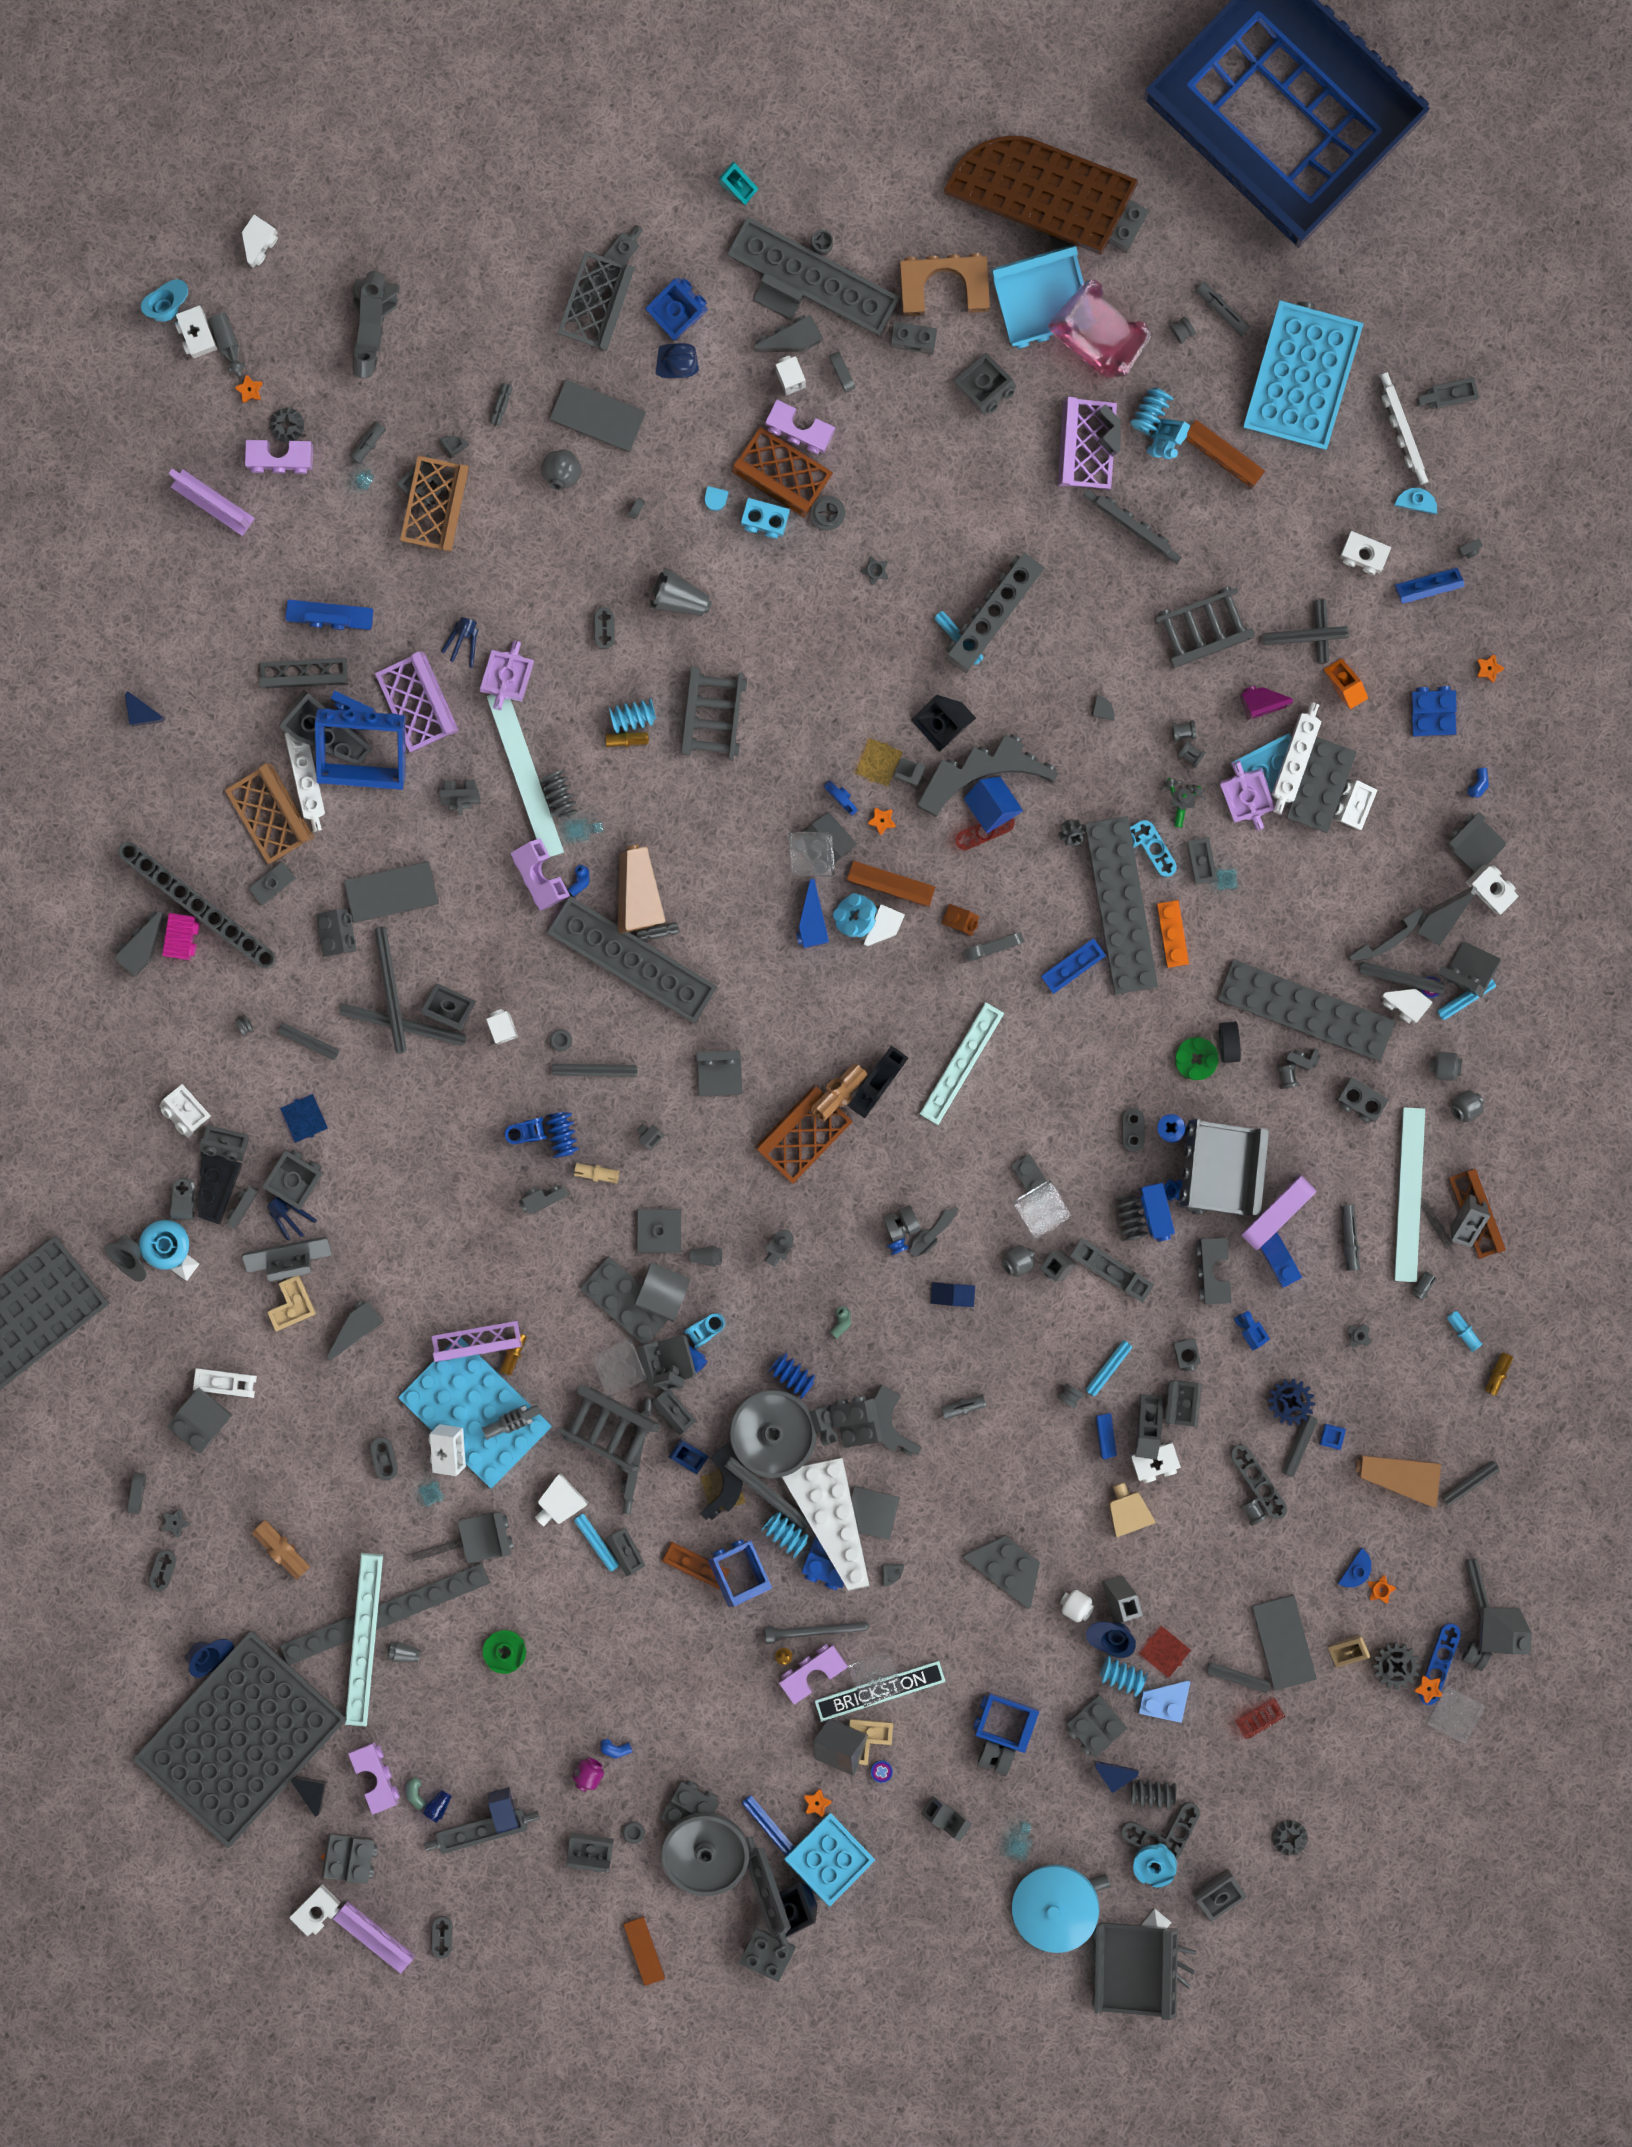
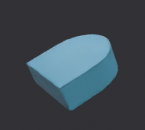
(715, 498)

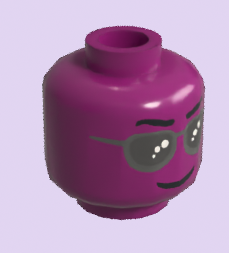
(588, 1774)

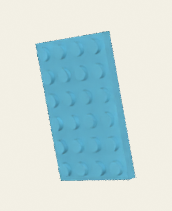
(1303, 374)
(471, 1396)

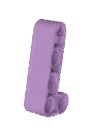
(1279, 1212)

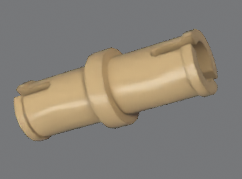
(596, 1173)

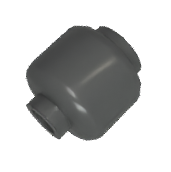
(1446, 1066)
(1467, 1106)
(1018, 1261)

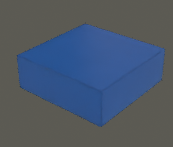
(1332, 1436)

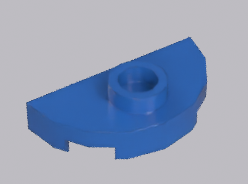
(841, 796)
(1357, 1571)

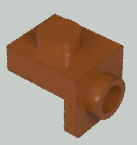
(960, 919)

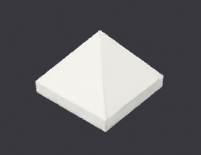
(186, 1268)
(1156, 1919)

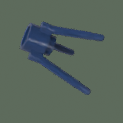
(464, 628)
(279, 1209)

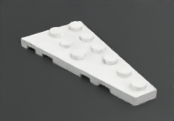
(827, 1505)

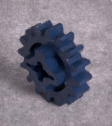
(1286, 1410)

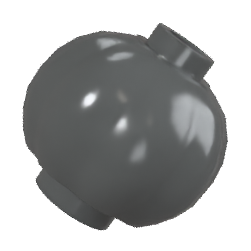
(561, 469)

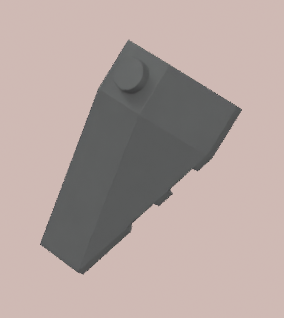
(341, 742)

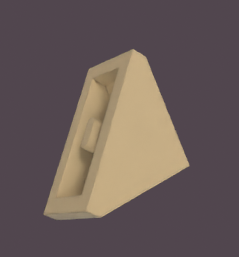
(1349, 1651)

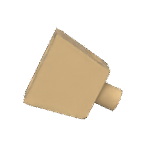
(1128, 1511)

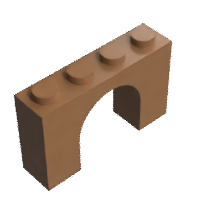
(970, 269)

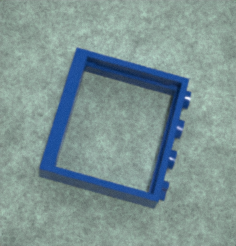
(359, 775)

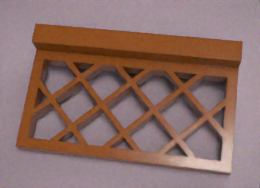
(772, 487)
(787, 1124)

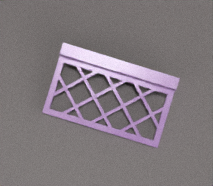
(1068, 445)
(211, 501)
(430, 689)

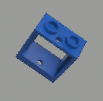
(1157, 1212)
(754, 1561)
(1027, 1729)

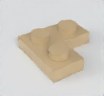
(297, 1306)
(878, 1733)

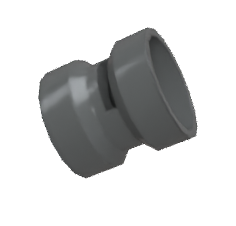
(822, 238)
(1476, 1657)

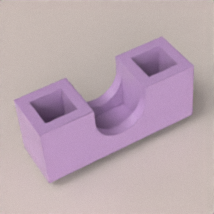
(781, 421)
(297, 458)
(529, 862)
(826, 1660)
(369, 1759)

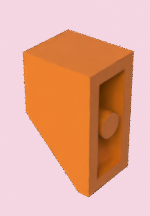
(1346, 683)

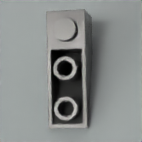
(795, 338)
(140, 949)

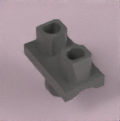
(460, 798)
(779, 1247)

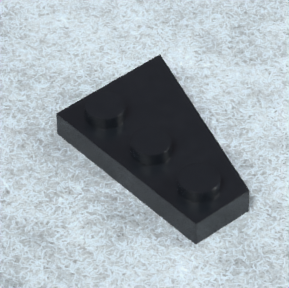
(216, 1186)

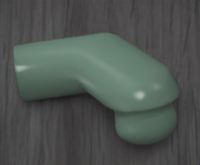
(844, 1321)
(412, 1793)

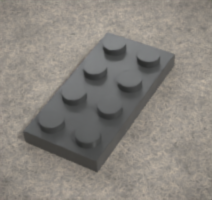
(1321, 785)
(616, 1294)

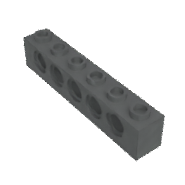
(1030, 571)

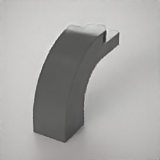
(885, 1403)

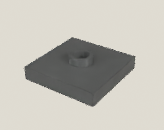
(659, 1231)

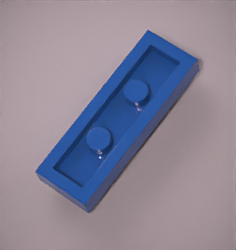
(1429, 585)
(1073, 966)

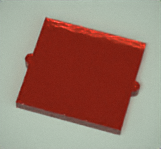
(1165, 1651)

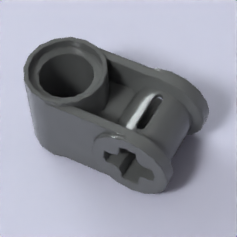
(183, 1204)

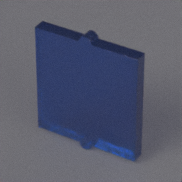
(304, 1118)

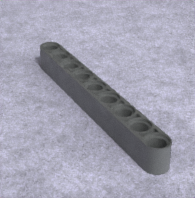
(188, 900)

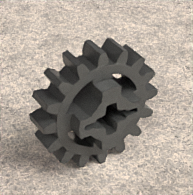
(1389, 1672)

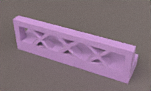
(477, 1349)
(374, 1937)

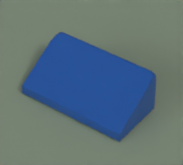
(1106, 1435)

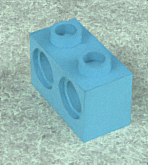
(767, 512)

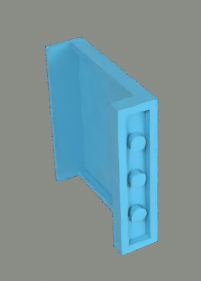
(1035, 291)

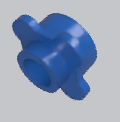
(1172, 1189)

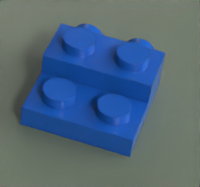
(677, 308)
(346, 703)
(1433, 712)
(820, 1567)

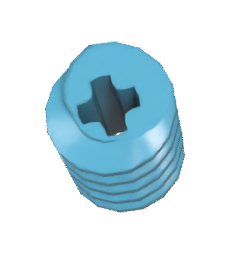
(1150, 410)
(633, 715)
(785, 1534)
(1122, 1676)

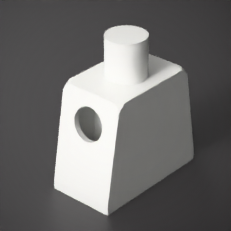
(559, 1502)

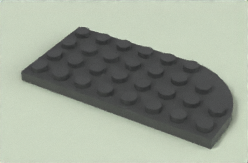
(42, 1306)

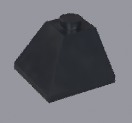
(943, 720)
(799, 1907)

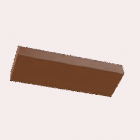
(692, 1564)
(644, 1951)

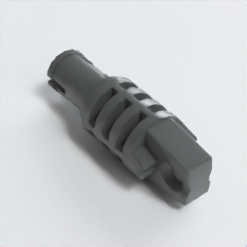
(511, 1421)

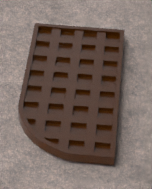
(1043, 189)

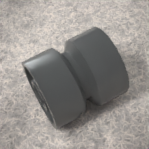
(908, 1219)
(1000, 1764)

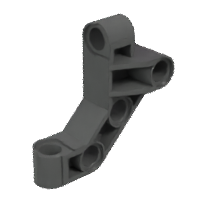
(373, 301)

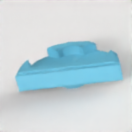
(1418, 500)

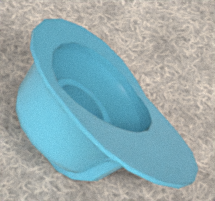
(165, 301)

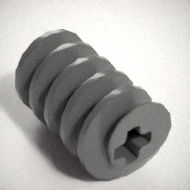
(559, 795)
(1131, 1217)
(1153, 1794)

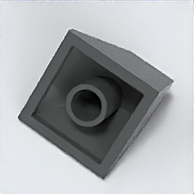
(1504, 1631)

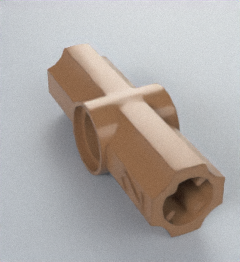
(839, 1092)
(281, 1550)

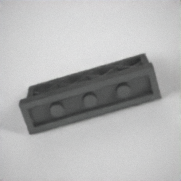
(615, 301)

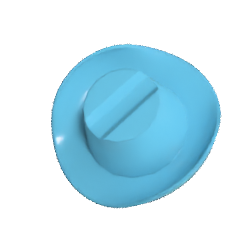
(164, 1244)

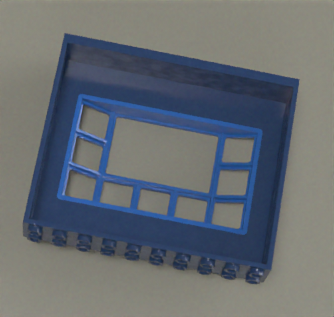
(1334, 61)

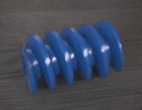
(1171, 1119)
(562, 1134)
(792, 1375)

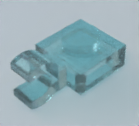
(579, 830)
(1019, 1844)

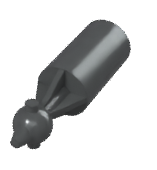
(226, 341)

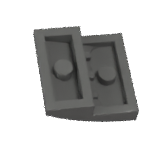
(662, 1292)
(874, 1512)

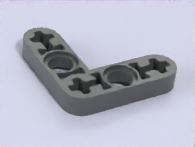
(984, 950)
(1160, 1839)

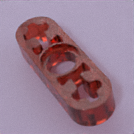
(972, 844)

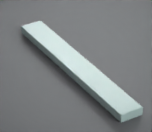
(526, 776)
(1409, 1194)
(364, 1639)

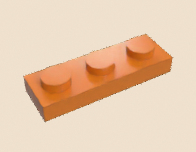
(1172, 934)

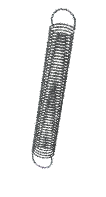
(1426, 1213)
(439, 1546)

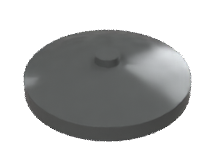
(772, 1434)
(705, 1854)

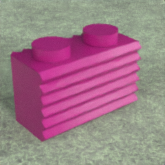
(180, 936)

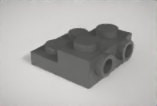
(985, 384)
(293, 1178)
(538, 1199)
(857, 1421)
(1095, 1726)
(688, 1801)
(349, 1858)

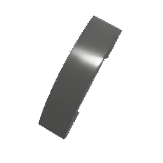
(1409, 923)
(1112, 1270)

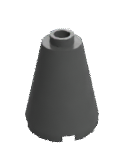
(678, 595)

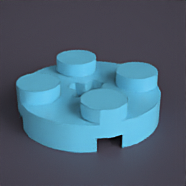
(846, 910)
(1157, 1854)

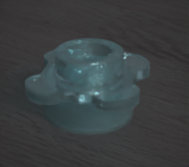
(364, 479)
(1231, 874)
(425, 1492)

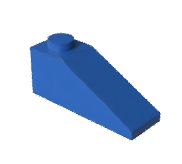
(812, 923)
(1280, 1261)

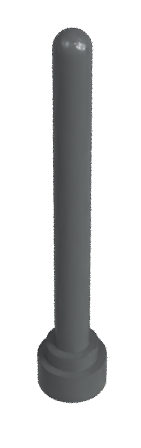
(773, 1634)

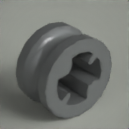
(244, 1025)

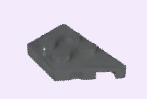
(1007, 1567)

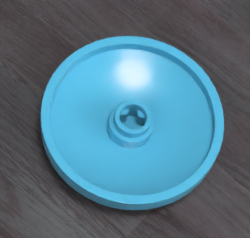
(1055, 1908)

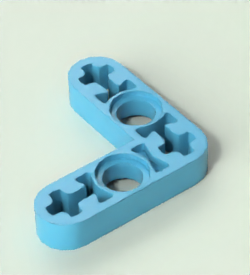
(1146, 841)

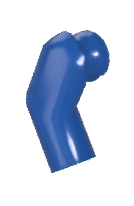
(1481, 785)
(582, 880)
(613, 1751)

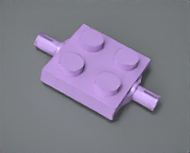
(507, 675)
(1248, 795)

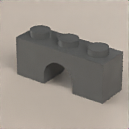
(1211, 1251)

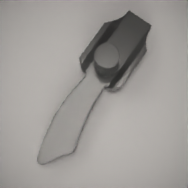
(927, 1238)

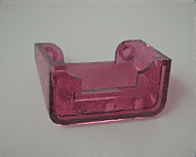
(1099, 332)

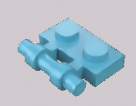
(1166, 437)

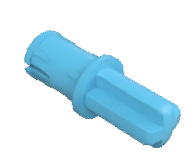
(1464, 1331)

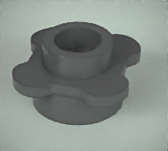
(1354, 1331)

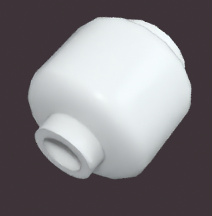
(1077, 1606)

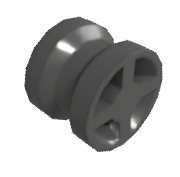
(1182, 330)
(1070, 1395)

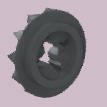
(293, 432)
(820, 506)
(1280, 1835)

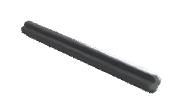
(390, 990)
(408, 1026)

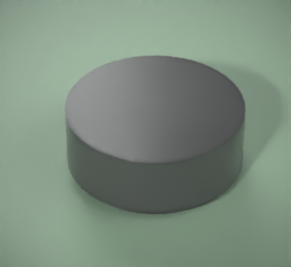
(636, 508)
(561, 1040)
(633, 1832)

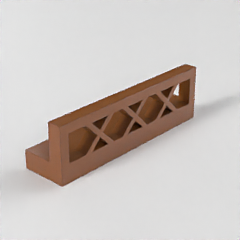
(1224, 454)
(891, 884)
(1491, 1226)

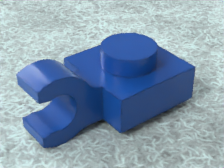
(1254, 1332)

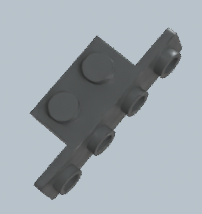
(287, 1259)

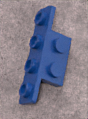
(329, 614)

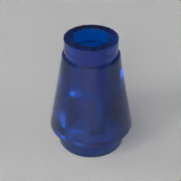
(437, 1806)

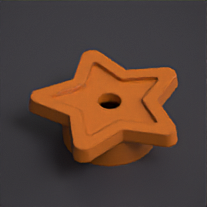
(248, 383)
(1490, 674)
(881, 826)
(1387, 1589)
(1425, 1683)
(823, 1802)

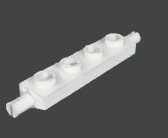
(1405, 436)
(1296, 758)
(305, 780)

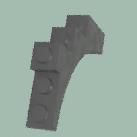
(1008, 758)

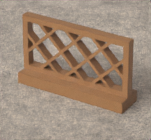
(453, 507)
(285, 804)

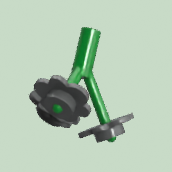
(1182, 799)

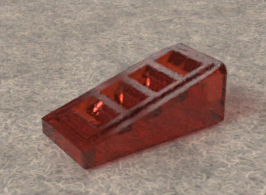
(1264, 1725)

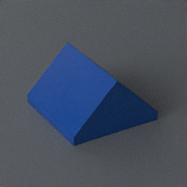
(992, 803)

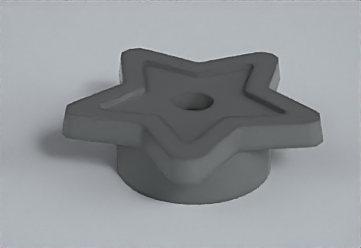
(869, 570)
(181, 1523)

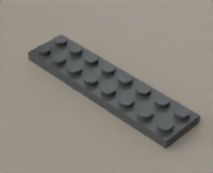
(814, 276)
(1121, 905)
(632, 960)
(1306, 1010)

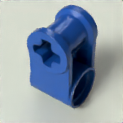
(527, 1131)

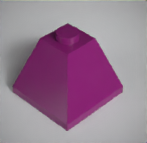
(1262, 701)

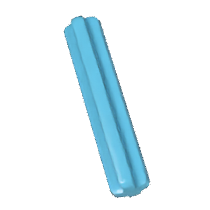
(952, 630)
(1461, 1002)
(1109, 1368)
(596, 1542)

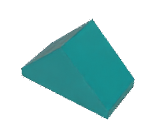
(737, 183)

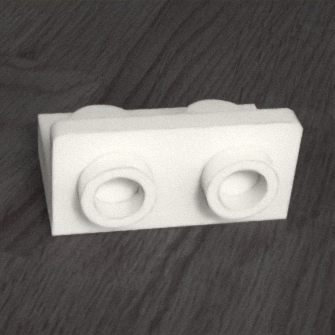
(1354, 804)
(184, 1111)

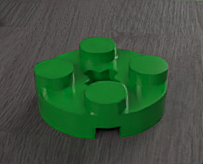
(1184, 1056)
(510, 1662)

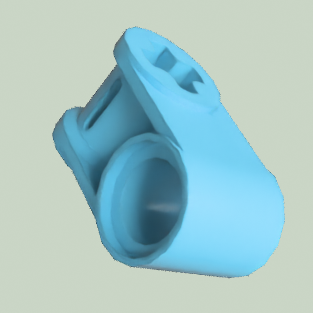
(704, 1330)

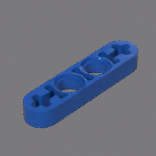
(1443, 1665)

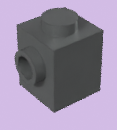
(1058, 1266)

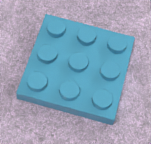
(829, 1859)

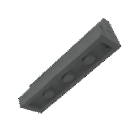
(303, 681)

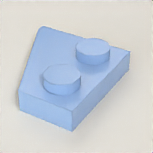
(1165, 1702)

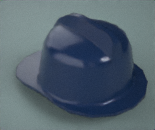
(676, 361)
(1111, 1638)
(206, 1656)

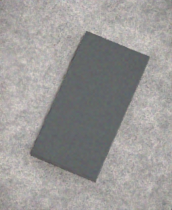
(597, 415)
(391, 892)
(1284, 1642)

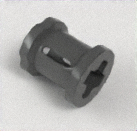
(1184, 730)
(1194, 760)
(1288, 1076)
(1254, 1511)

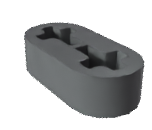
(842, 371)
(599, 628)
(136, 1493)
(168, 1571)
(436, 1936)

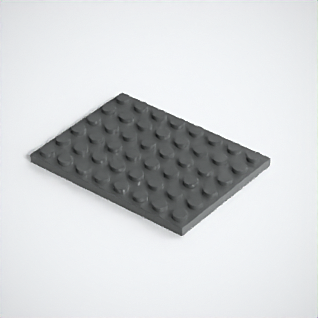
(240, 1739)

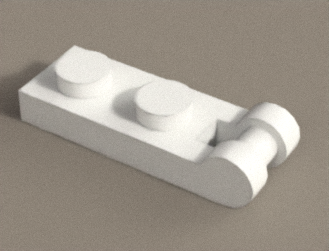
(224, 1382)

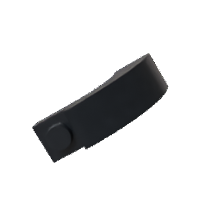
(878, 1082)
(731, 1485)

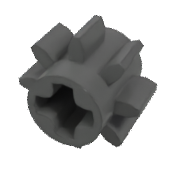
(1072, 832)

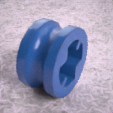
(897, 1246)

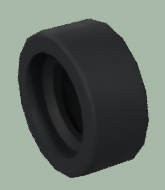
(1229, 1042)

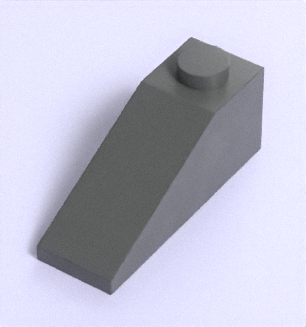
(1444, 915)
(358, 1324)
(1149, 1427)

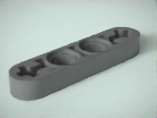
(1260, 1480)

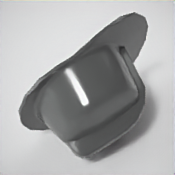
(127, 1257)

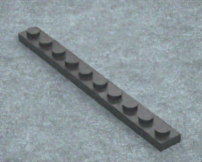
(387, 1613)

